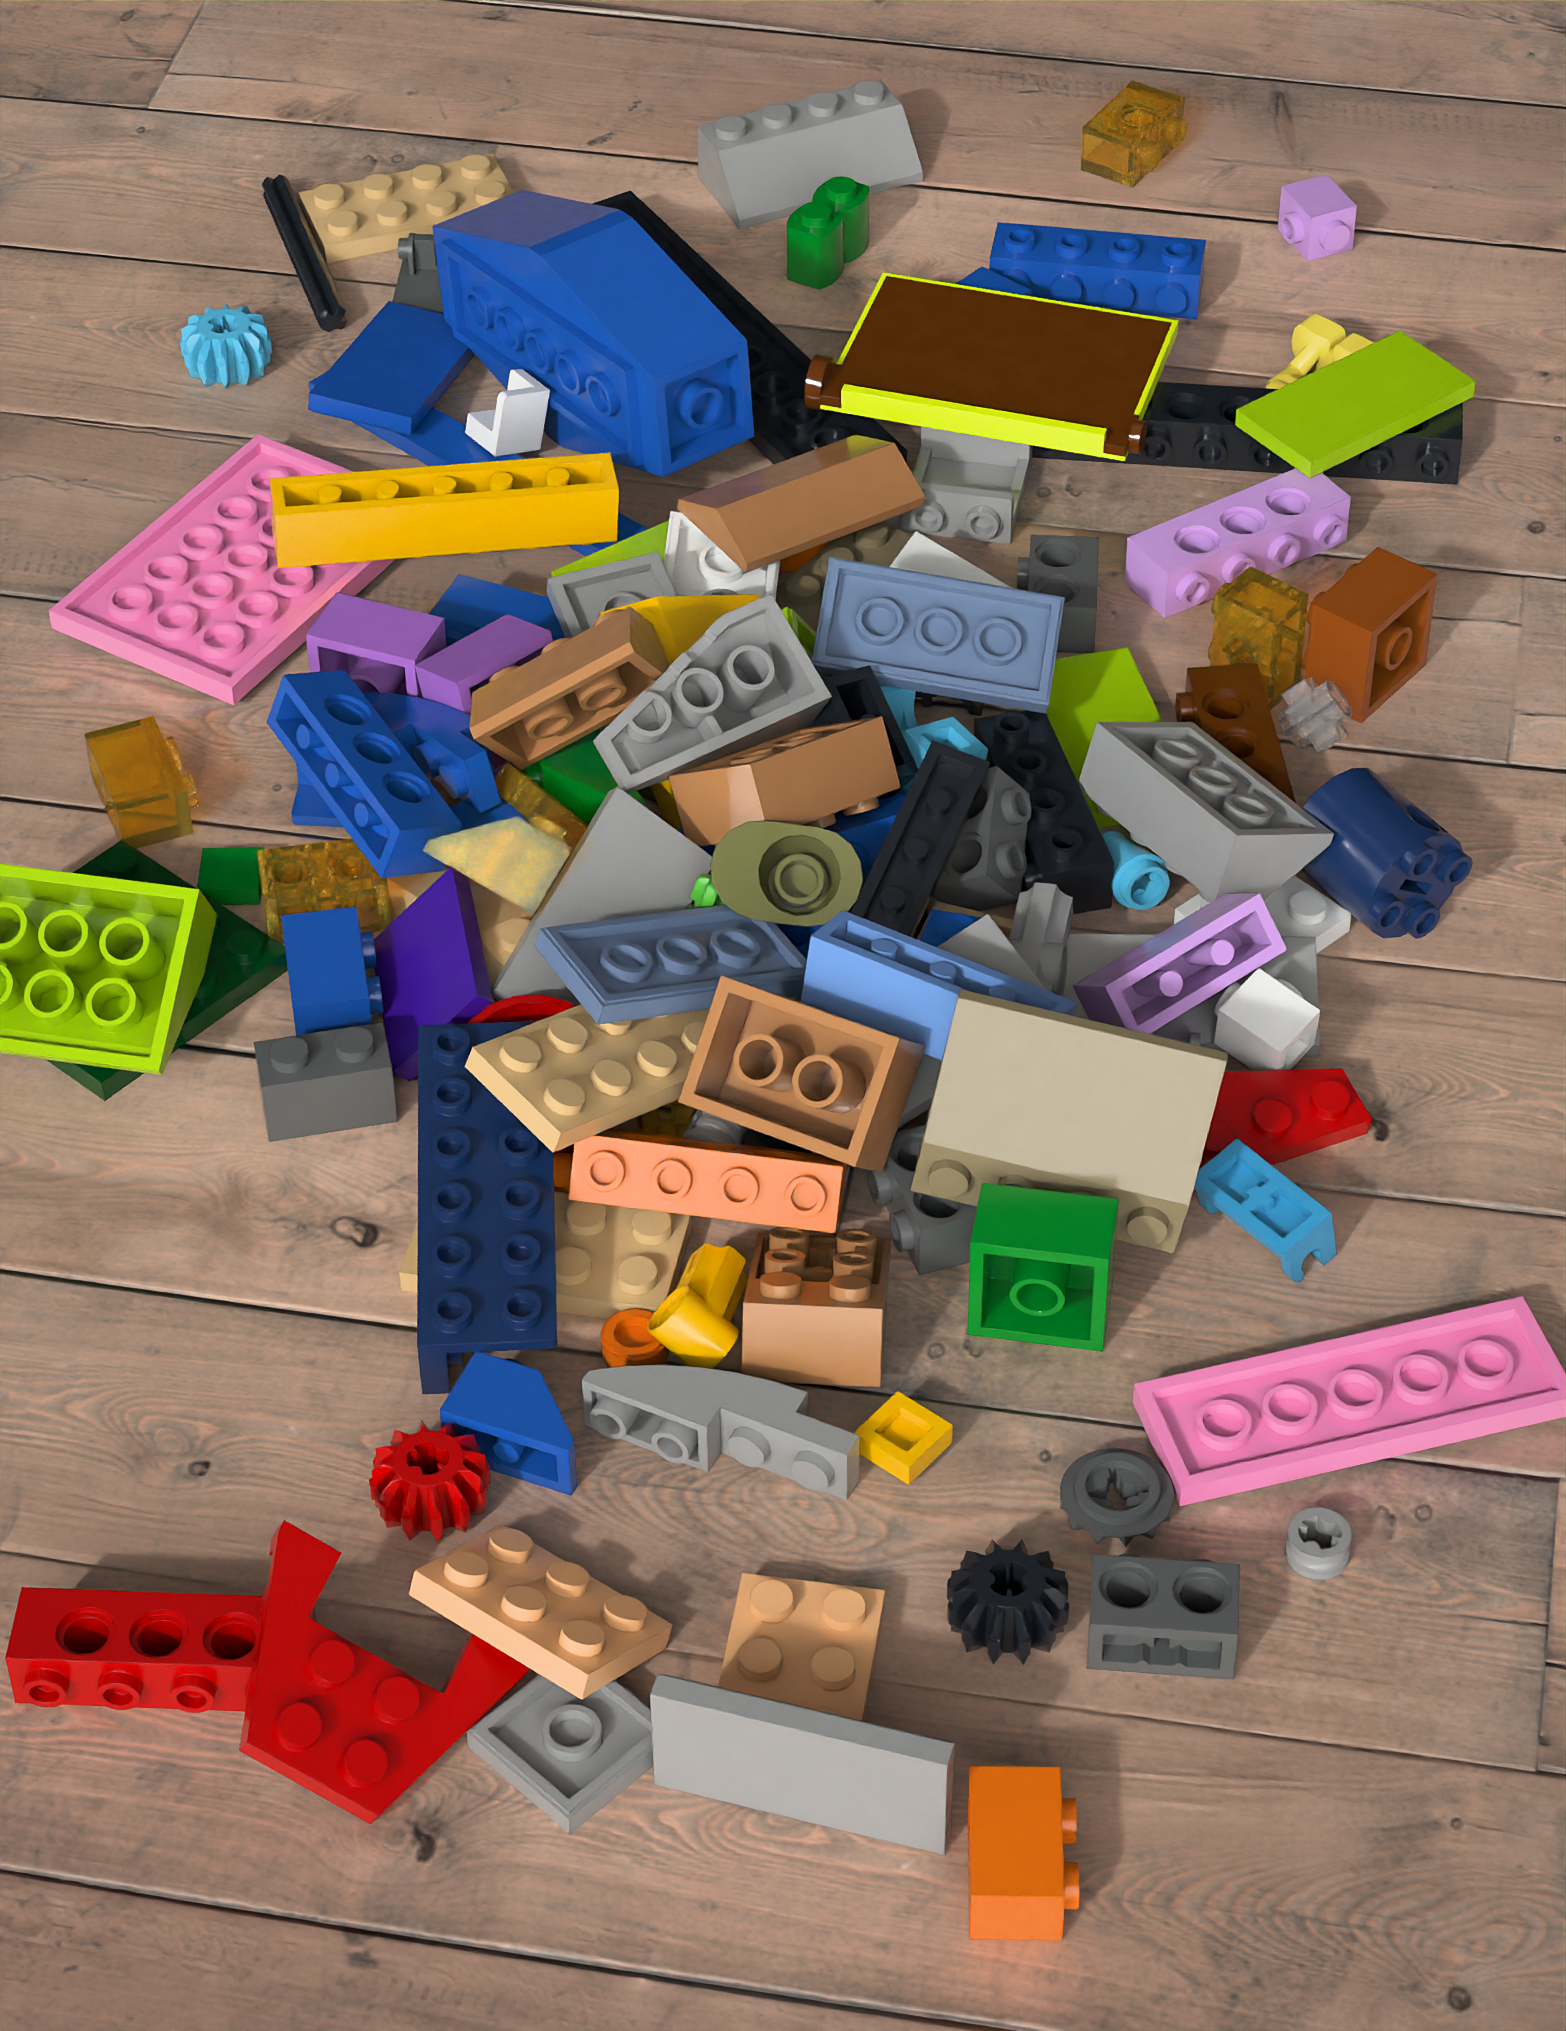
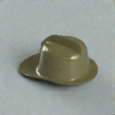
(786, 873)

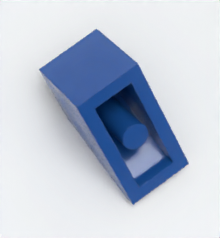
(513, 1421)

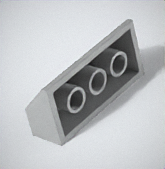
(778, 156)
(1199, 807)

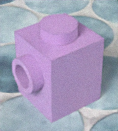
(1317, 217)

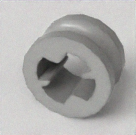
(1328, 1529)

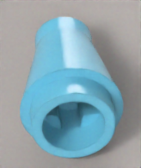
(1138, 876)

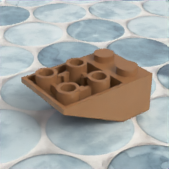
(816, 1307)

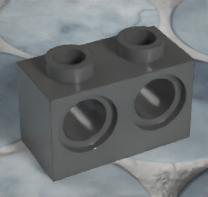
(1070, 570)
(990, 852)
(926, 1226)
(1163, 1616)

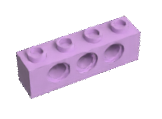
(1256, 527)

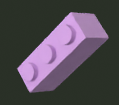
(1183, 964)

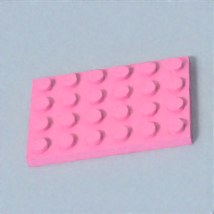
(204, 584)

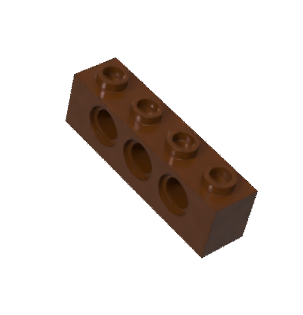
(1235, 712)

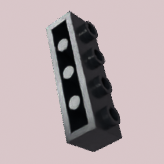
(1061, 833)

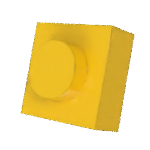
(904, 1437)

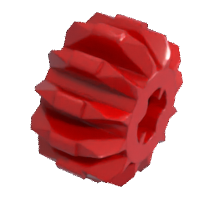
(430, 1481)

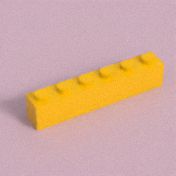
(444, 510)

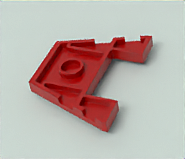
(341, 1713)

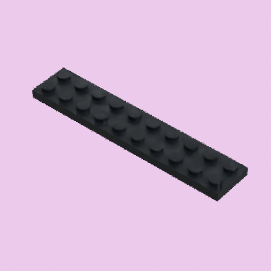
(775, 363)

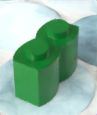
(828, 232)

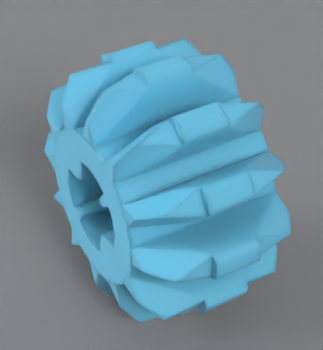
(226, 346)

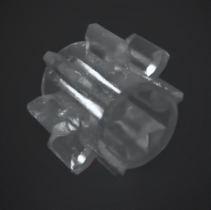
(1315, 714)

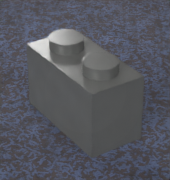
(326, 1081)

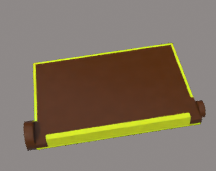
(998, 367)

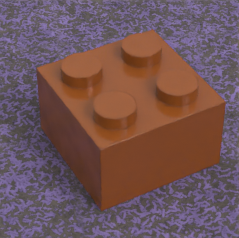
(1371, 630)

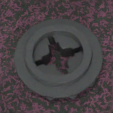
(1138, 1480)

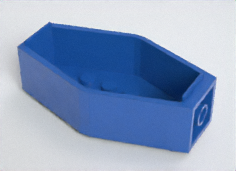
(600, 321)

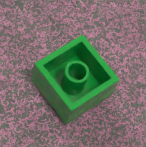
(1042, 1266)

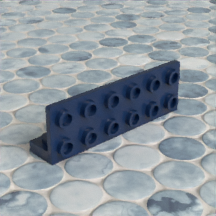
(480, 1213)

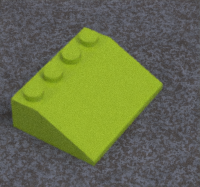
(98, 966)

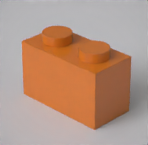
(1017, 1853)

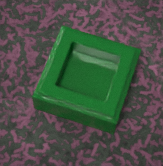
(230, 875)

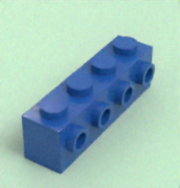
(1103, 268)

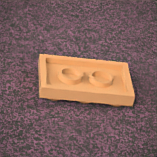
(541, 1610)
(804, 1643)

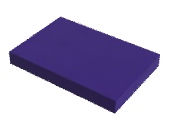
(431, 968)

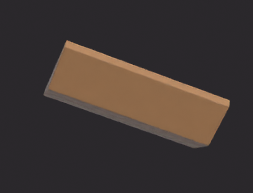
(805, 501)

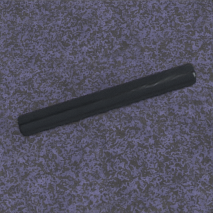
(304, 253)

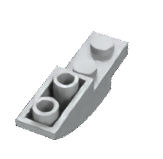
(705, 1412)

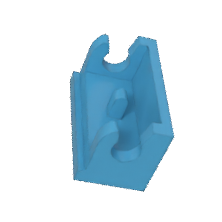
(1267, 1207)

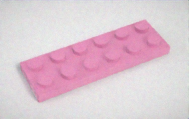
(1351, 1400)

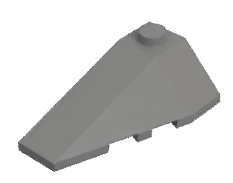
(720, 696)

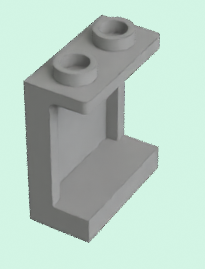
(969, 486)

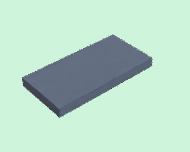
(939, 634)
(668, 961)

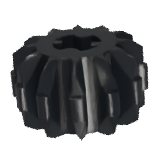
(1007, 1601)

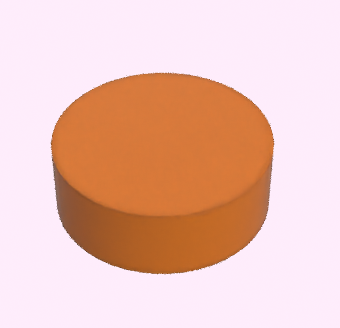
(628, 1341)

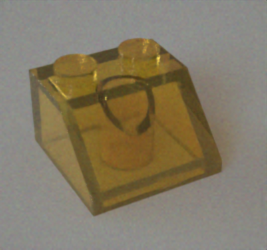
(507, 856)

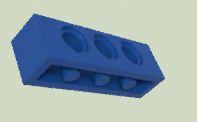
(361, 771)

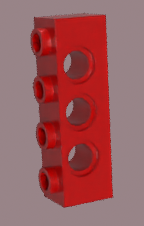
(133, 1649)

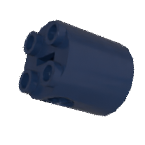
(1385, 855)

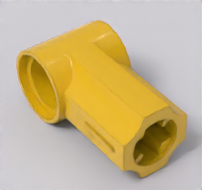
(698, 1313)

